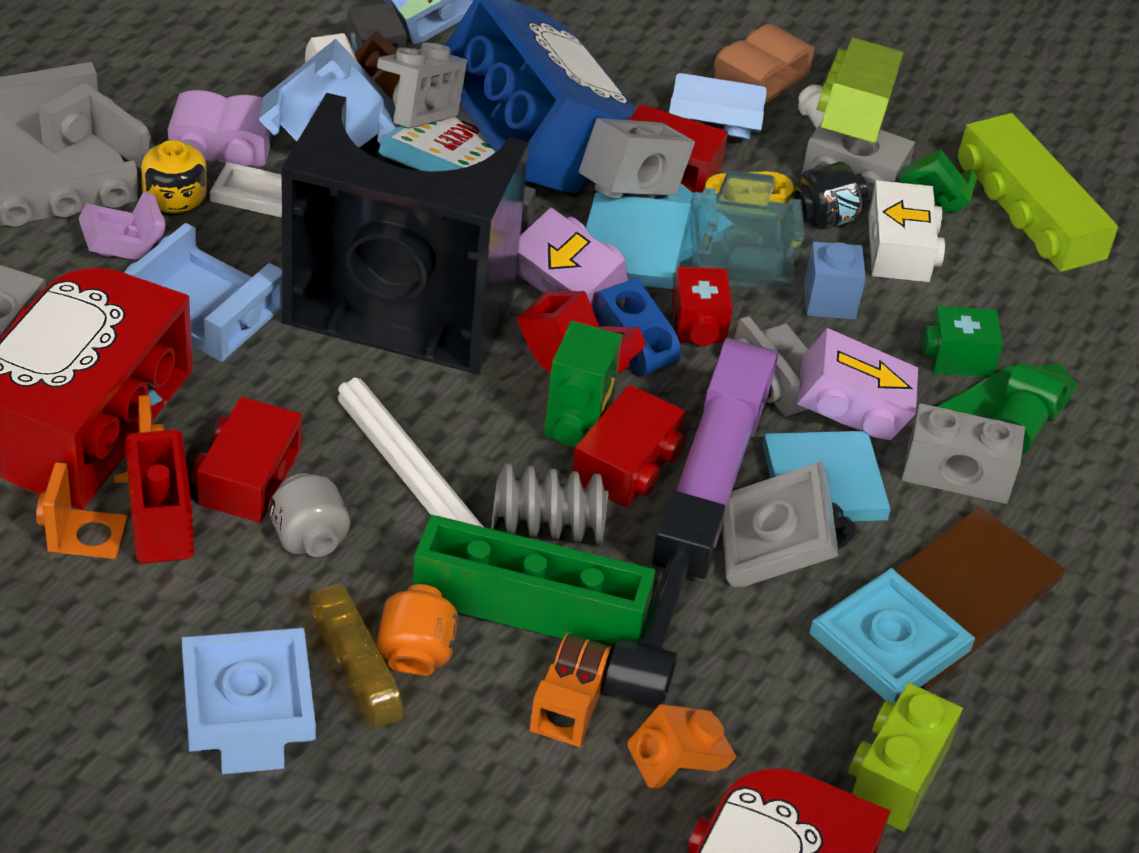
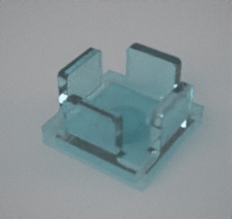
(747, 231)

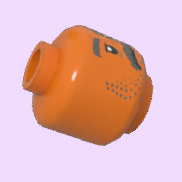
(417, 630)

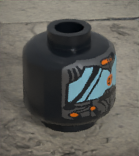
(831, 195)

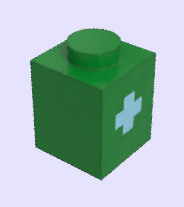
(963, 341)

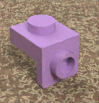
(122, 232)

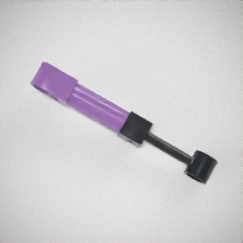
(695, 514)

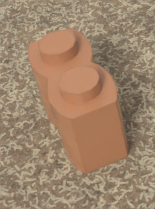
(766, 59)

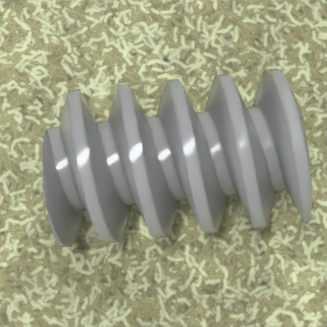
(550, 503)

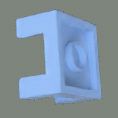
(335, 72)

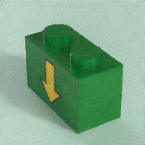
(581, 381)

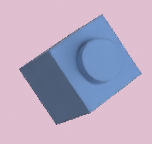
(834, 280)

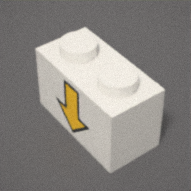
(904, 231)

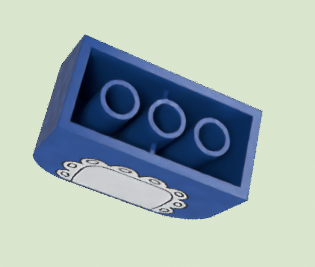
(535, 85)

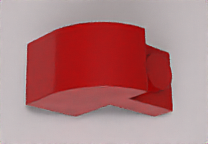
(548, 320)

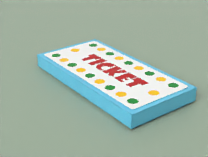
(438, 144)

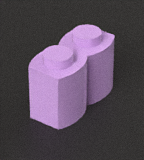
(221, 127)

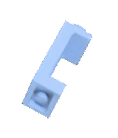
(222, 299)

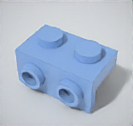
(719, 103)

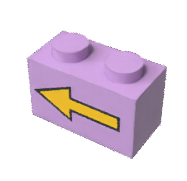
(858, 385)

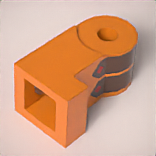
(571, 688)

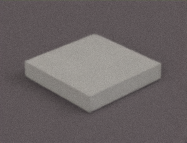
(779, 526)

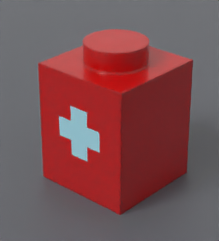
(701, 305)

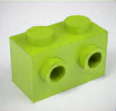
(906, 753)

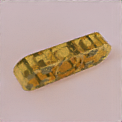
(354, 647)

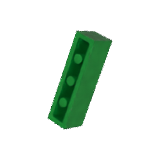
(533, 582)

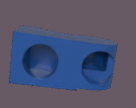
(639, 311)

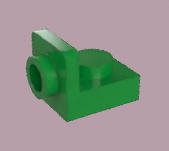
(950, 188)

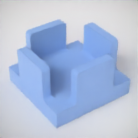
(248, 696)

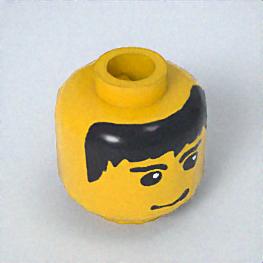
(175, 176)

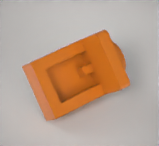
(679, 739)

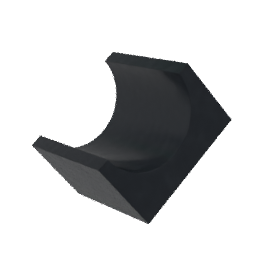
(398, 251)

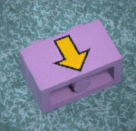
(563, 257)

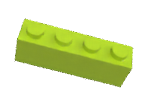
(859, 89)
(1037, 192)

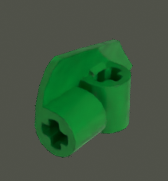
(1019, 396)

